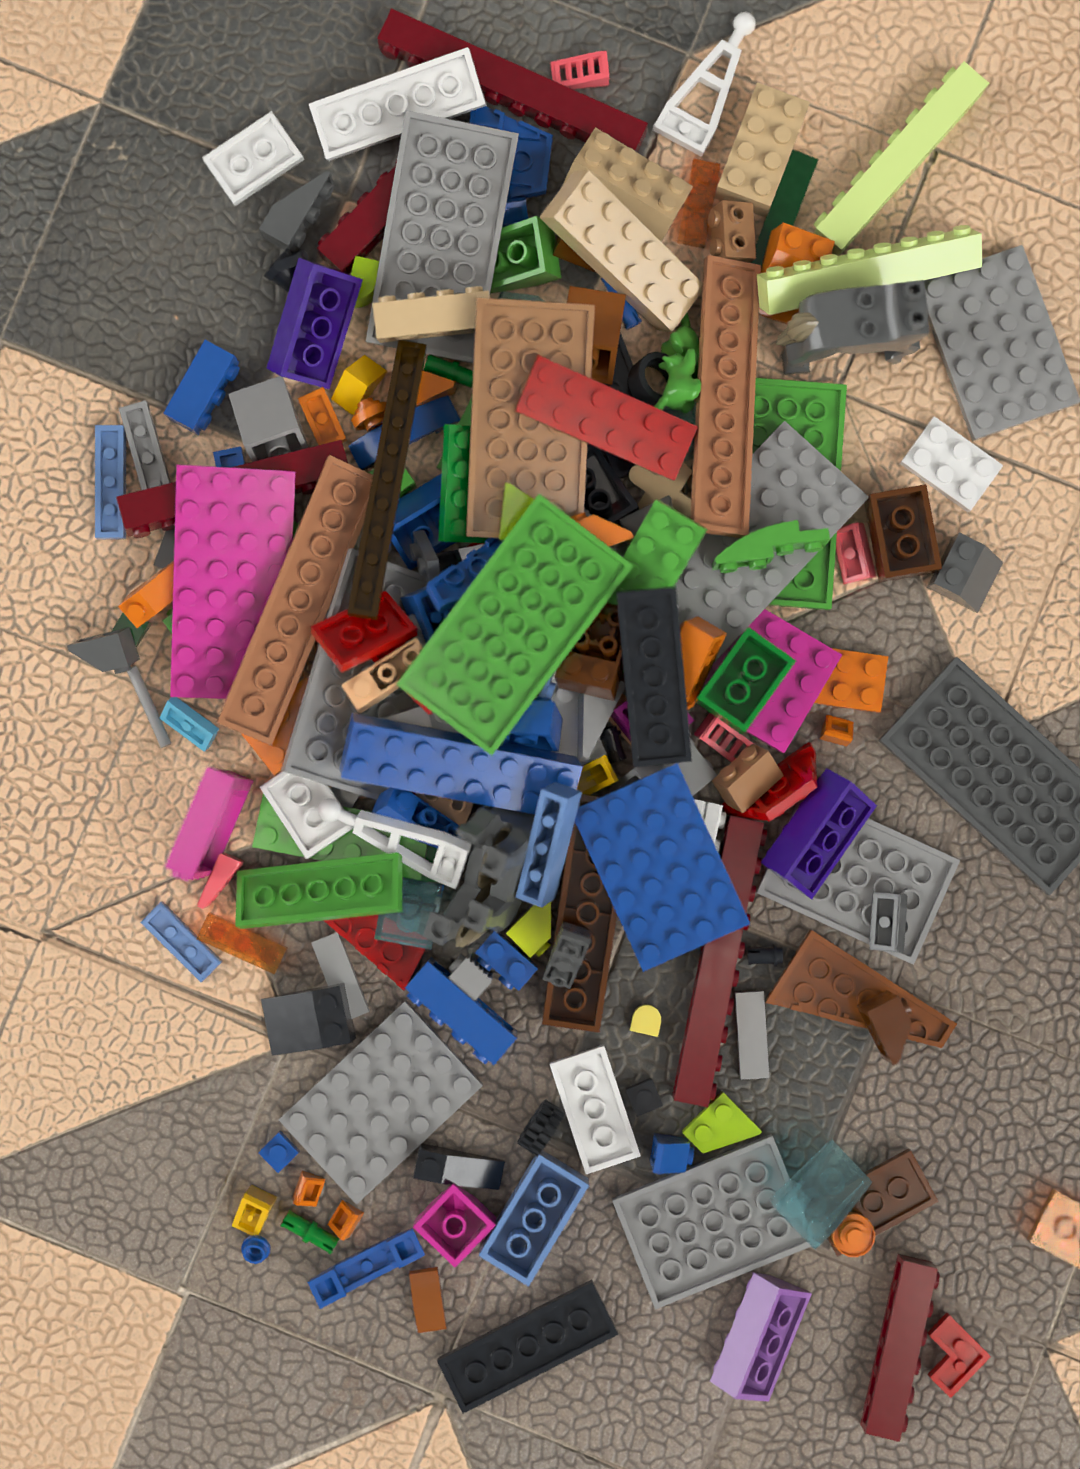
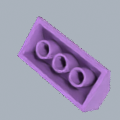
(760, 1338)

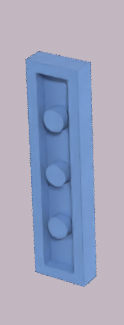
(109, 480)

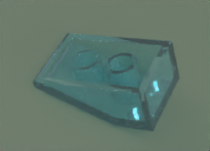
(821, 1194)

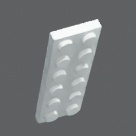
(378, 108)

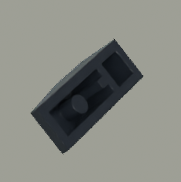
(457, 1167)

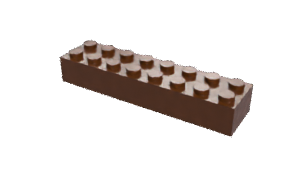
(586, 905)

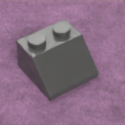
(966, 572)

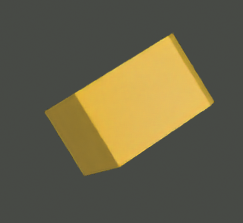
(357, 383)
(596, 776)
(253, 1210)

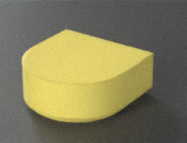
(646, 1020)

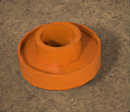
(369, 414)
(854, 1235)

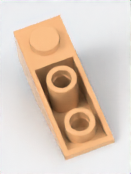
(381, 678)

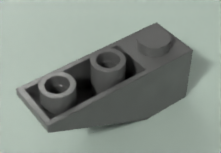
(292, 215)

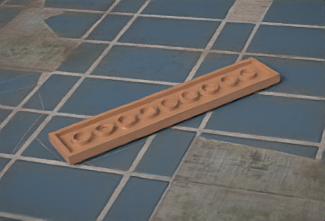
(726, 397)
(297, 602)

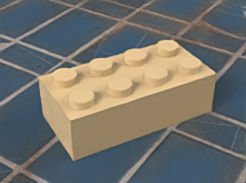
(762, 148)
(636, 181)
(426, 316)

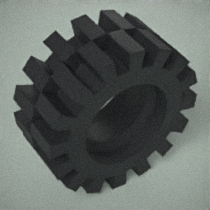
(541, 1127)

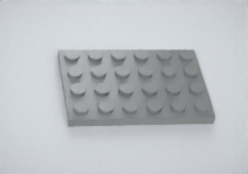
(999, 344)
(874, 862)
(381, 1102)
(709, 1222)

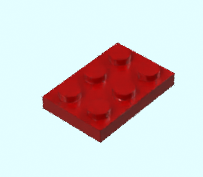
(356, 639)

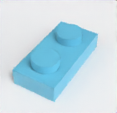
(189, 723)

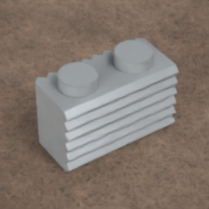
(470, 976)

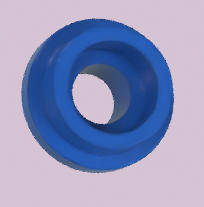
(255, 1249)

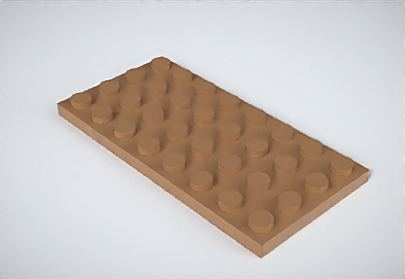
(506, 443)

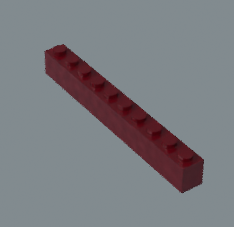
(512, 85)
(717, 972)

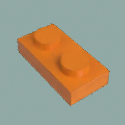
(321, 417)

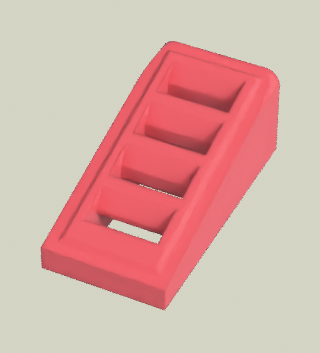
(590, 60)
(706, 728)
(221, 874)

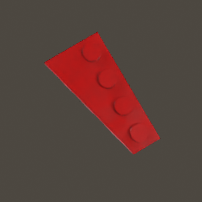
(391, 958)

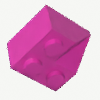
(454, 1223)

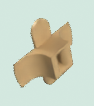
(659, 487)

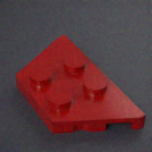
(796, 784)

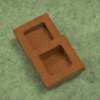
(427, 1299)

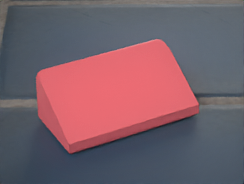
(854, 553)

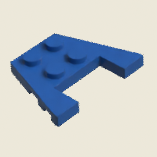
(532, 152)

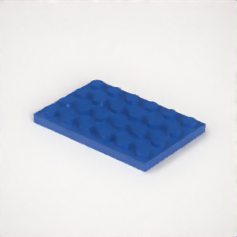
(660, 867)

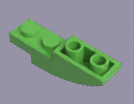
(758, 547)

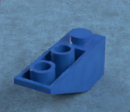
(409, 808)

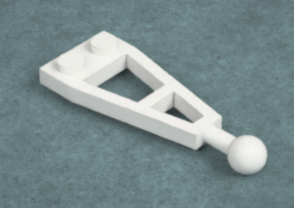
(685, 128)
(450, 854)

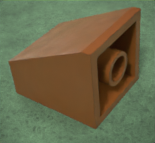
(606, 330)

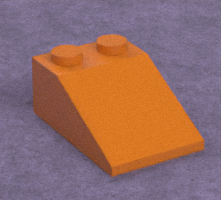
(789, 245)

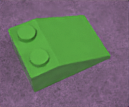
(525, 256)

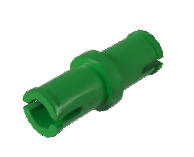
(449, 370)
(309, 1231)

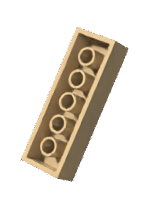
(622, 250)

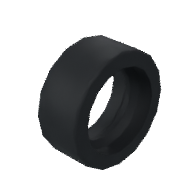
(637, 380)

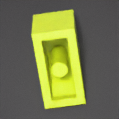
(533, 930)

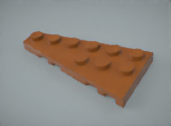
(832, 982)

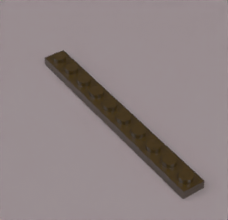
(387, 480)

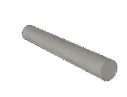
(149, 707)

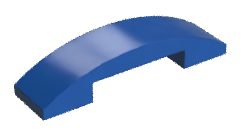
(427, 419)
(365, 1266)

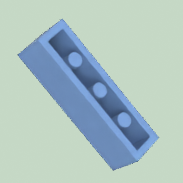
(548, 844)

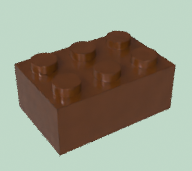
(902, 533)

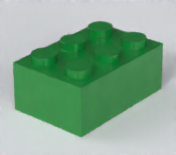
(745, 681)

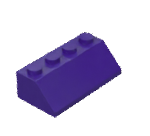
(314, 324)
(819, 833)

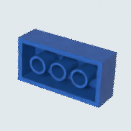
(468, 1019)

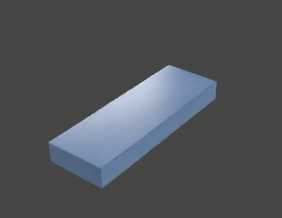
(181, 941)

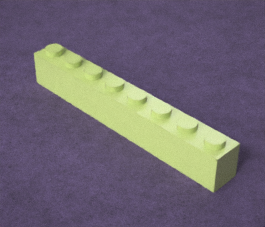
(902, 157)
(885, 264)

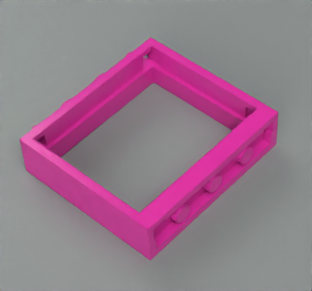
(208, 823)

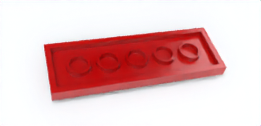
(605, 418)

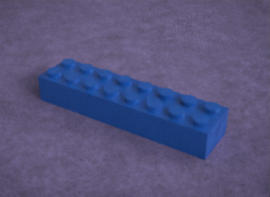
(451, 764)

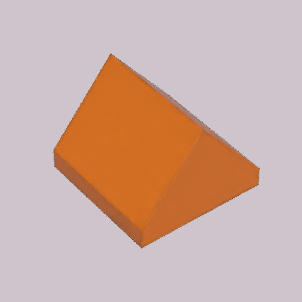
(837, 730)
(308, 1189)
(345, 1220)

